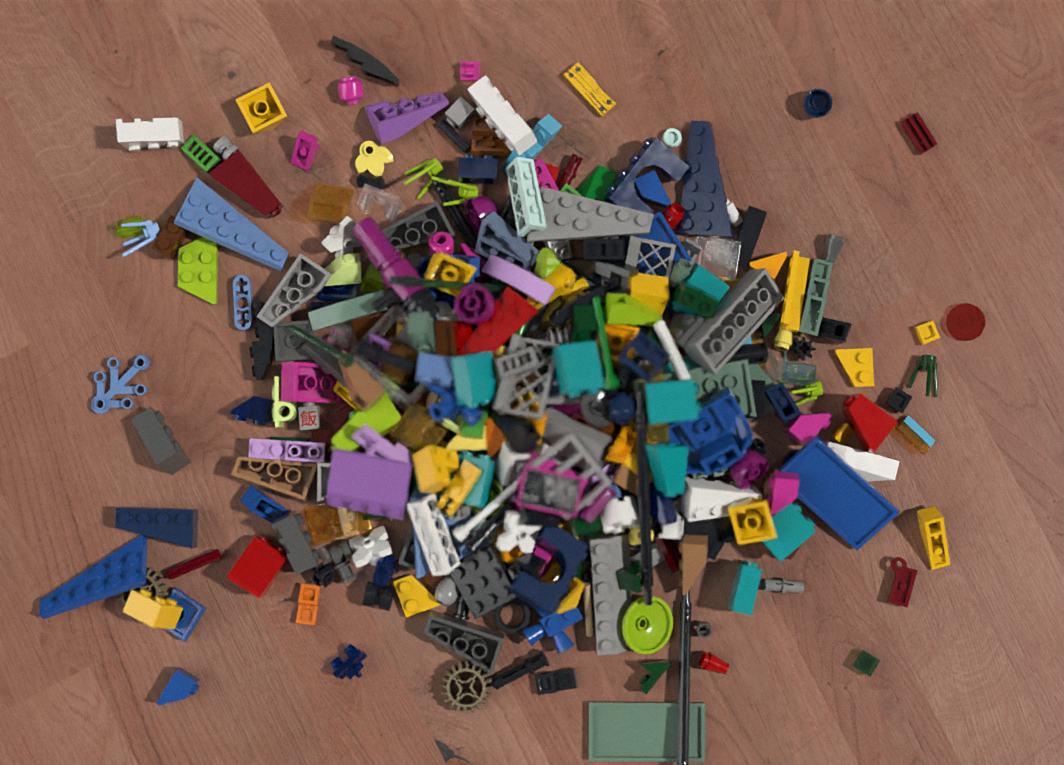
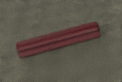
(193, 564)

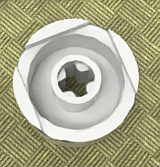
(620, 515)

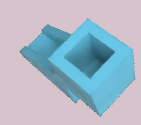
(544, 132)

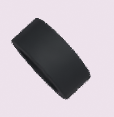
(517, 628)

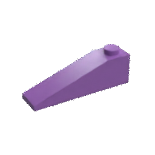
(398, 118)

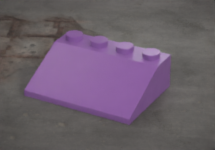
(369, 484)

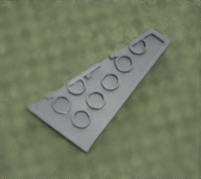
(585, 218)

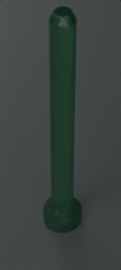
(346, 359)

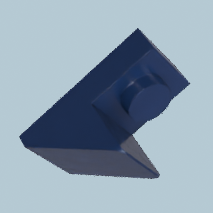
(782, 402)

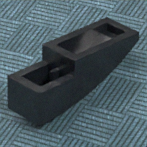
(749, 234)

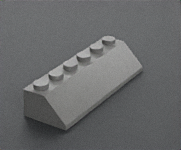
(734, 320)
(610, 602)

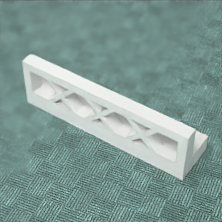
(431, 537)

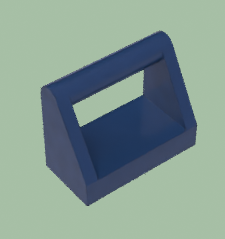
(647, 349)

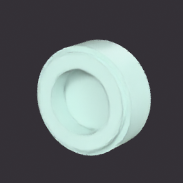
(671, 138)

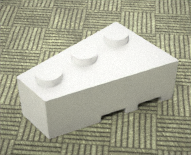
(150, 133)

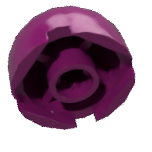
(479, 208)
(474, 304)
(748, 469)

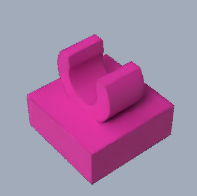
(469, 71)

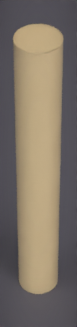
(588, 609)

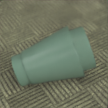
(680, 271)

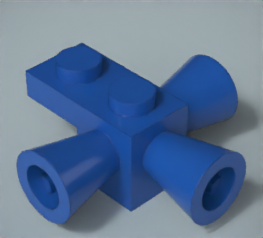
(449, 406)
(553, 626)

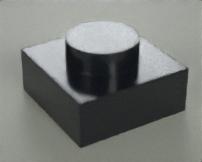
(898, 400)

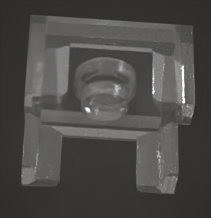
(370, 194)
(719, 256)

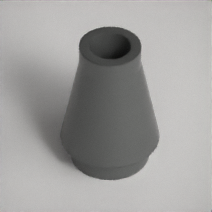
(832, 247)

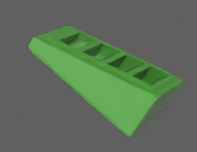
(211, 164)

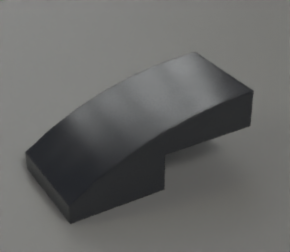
(556, 681)

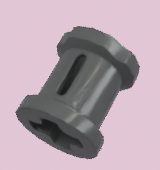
(345, 572)

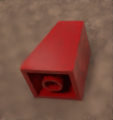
(867, 421)
(258, 566)

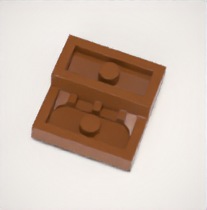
(486, 140)

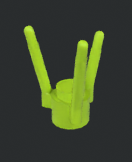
(432, 167)
(465, 190)
(810, 390)

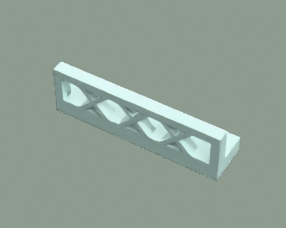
(527, 196)

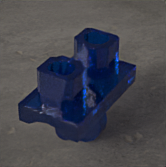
(384, 571)
(351, 666)

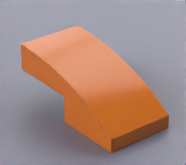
(308, 605)

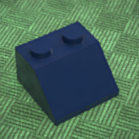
(478, 170)

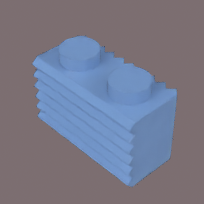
(434, 370)

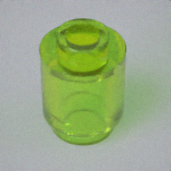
(128, 232)

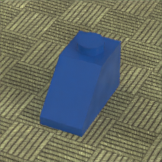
(651, 190)
(262, 504)
(179, 687)

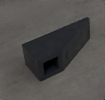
(519, 432)

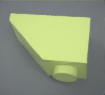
(345, 270)

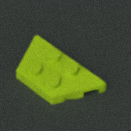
(199, 269)

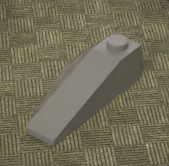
(296, 288)

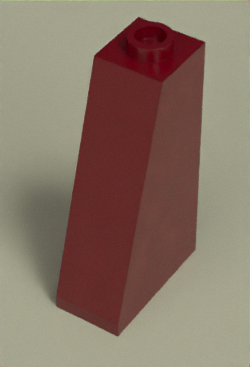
(246, 183)

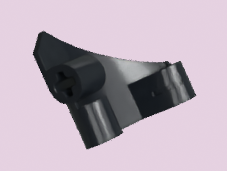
(717, 529)

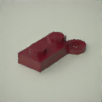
(902, 583)

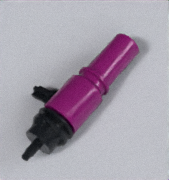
(390, 263)

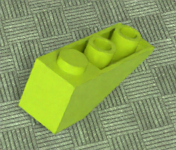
(627, 310)

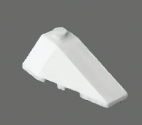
(868, 465)

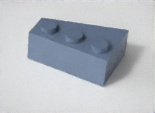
(501, 240)

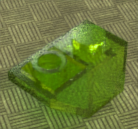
(372, 280)

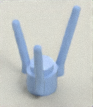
(151, 233)

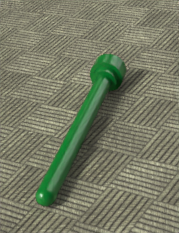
(610, 380)

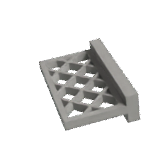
(634, 250)
(507, 384)

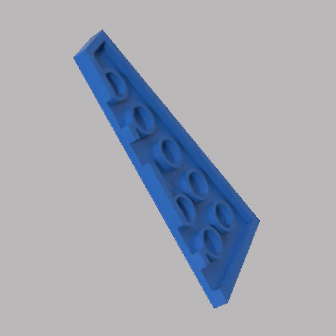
(111, 576)

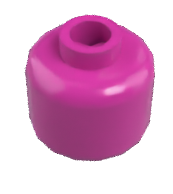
(350, 90)
(442, 243)

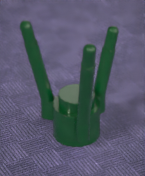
(928, 365)

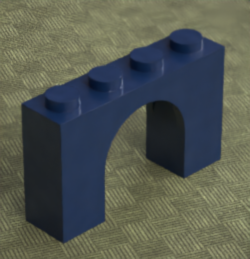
(653, 154)
(569, 552)

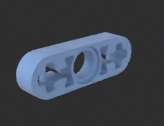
(247, 288)

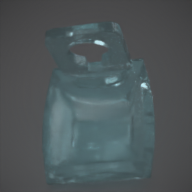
(798, 372)

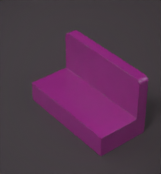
(590, 512)

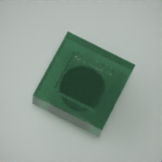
(866, 663)

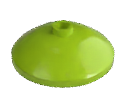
(654, 629)

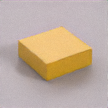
(927, 332)

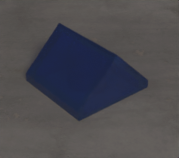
(338, 293)

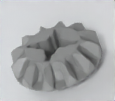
(462, 512)

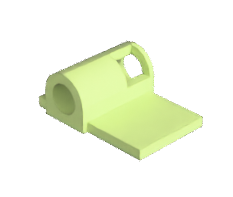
(279, 407)

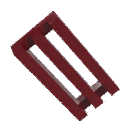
(916, 116)
(669, 552)

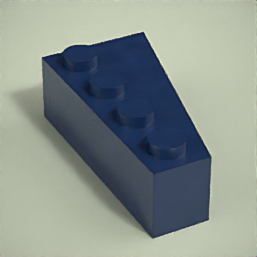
(165, 524)

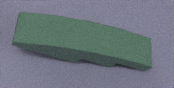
(815, 297)
(344, 311)

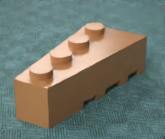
(284, 477)

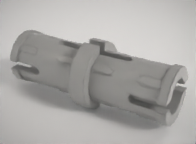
(783, 586)

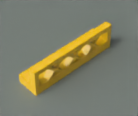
(794, 292)

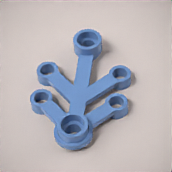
(117, 385)

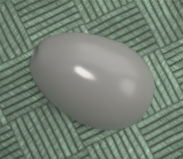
(446, 591)

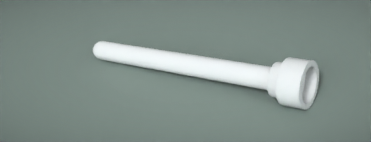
(462, 532)

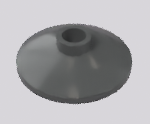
(596, 409)

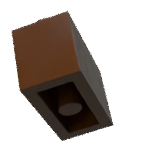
(170, 238)

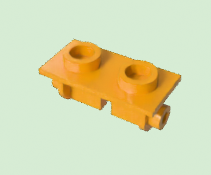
(622, 446)

